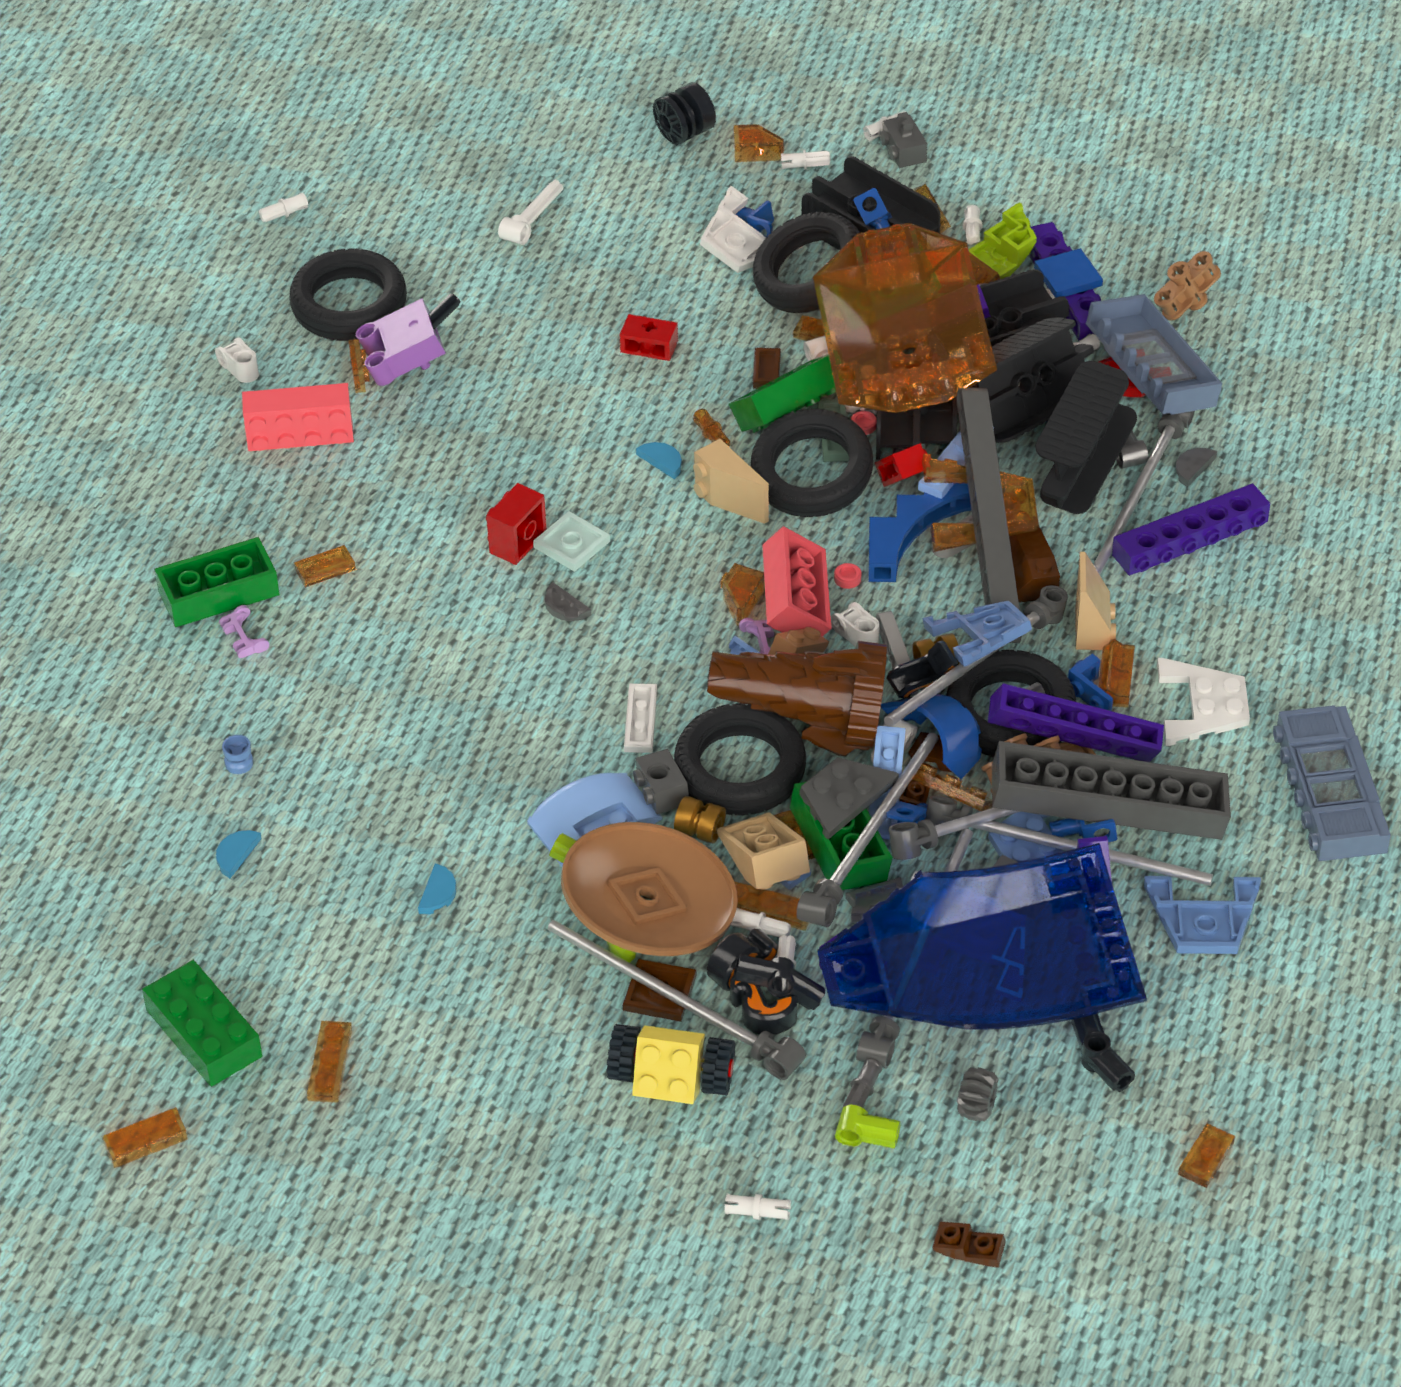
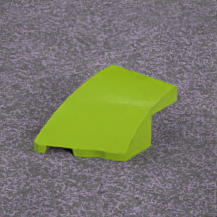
(1007, 242)

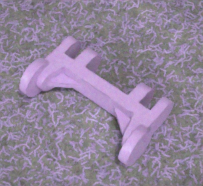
(759, 629)
(244, 646)

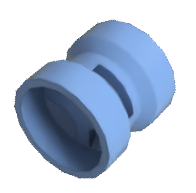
(237, 754)

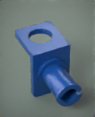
(759, 218)
(875, 219)
(907, 812)
(1070, 827)

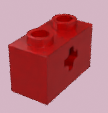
(649, 337)
(901, 465)

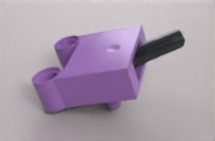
(408, 338)

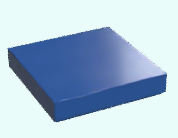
(1069, 273)

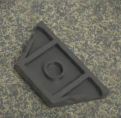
(844, 791)

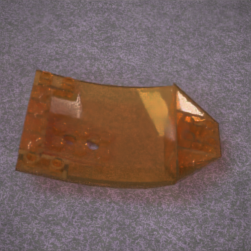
(895, 294)

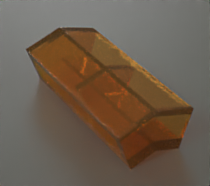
(1117, 671)
(144, 1137)

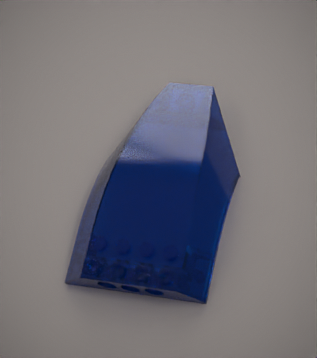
(990, 947)

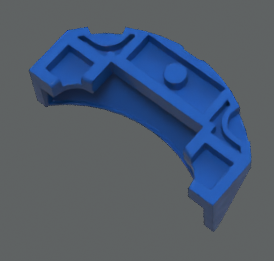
(955, 726)

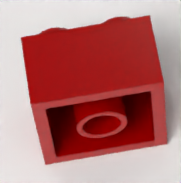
(516, 523)

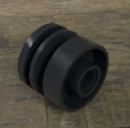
(684, 113)

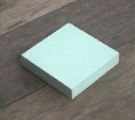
(571, 541)

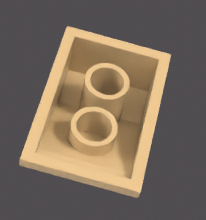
(730, 482)
(1092, 608)
(765, 850)

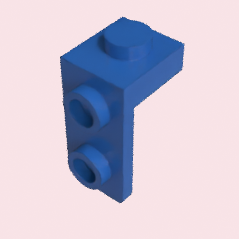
(1082, 678)

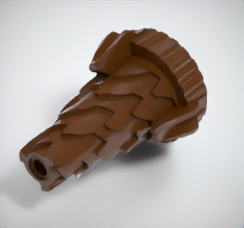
(830, 691)

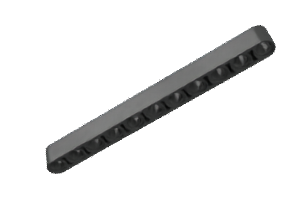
(986, 497)

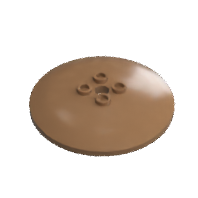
(627, 860)

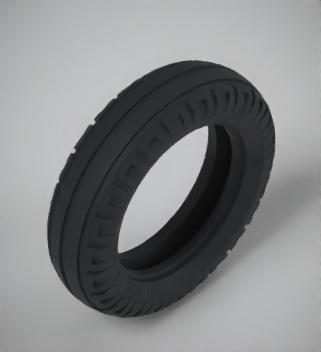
(783, 242)
(342, 265)
(806, 425)
(1009, 667)
(741, 721)

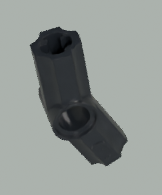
(779, 978)
(1098, 1054)

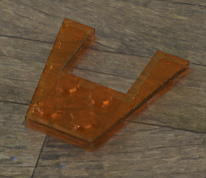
(1018, 502)

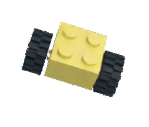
(670, 1062)

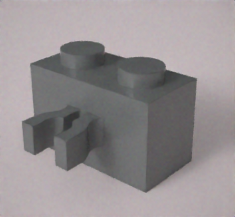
(904, 140)

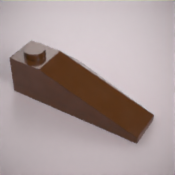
(1033, 564)

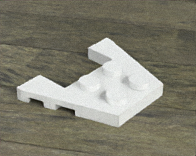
(730, 236)
(1216, 699)

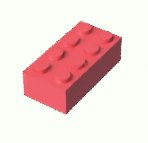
(297, 417)
(795, 583)

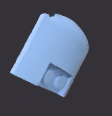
(590, 805)

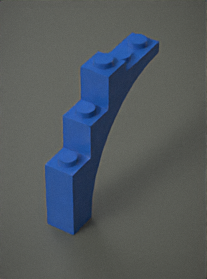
(914, 514)

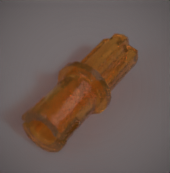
(710, 428)

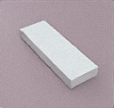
(640, 718)

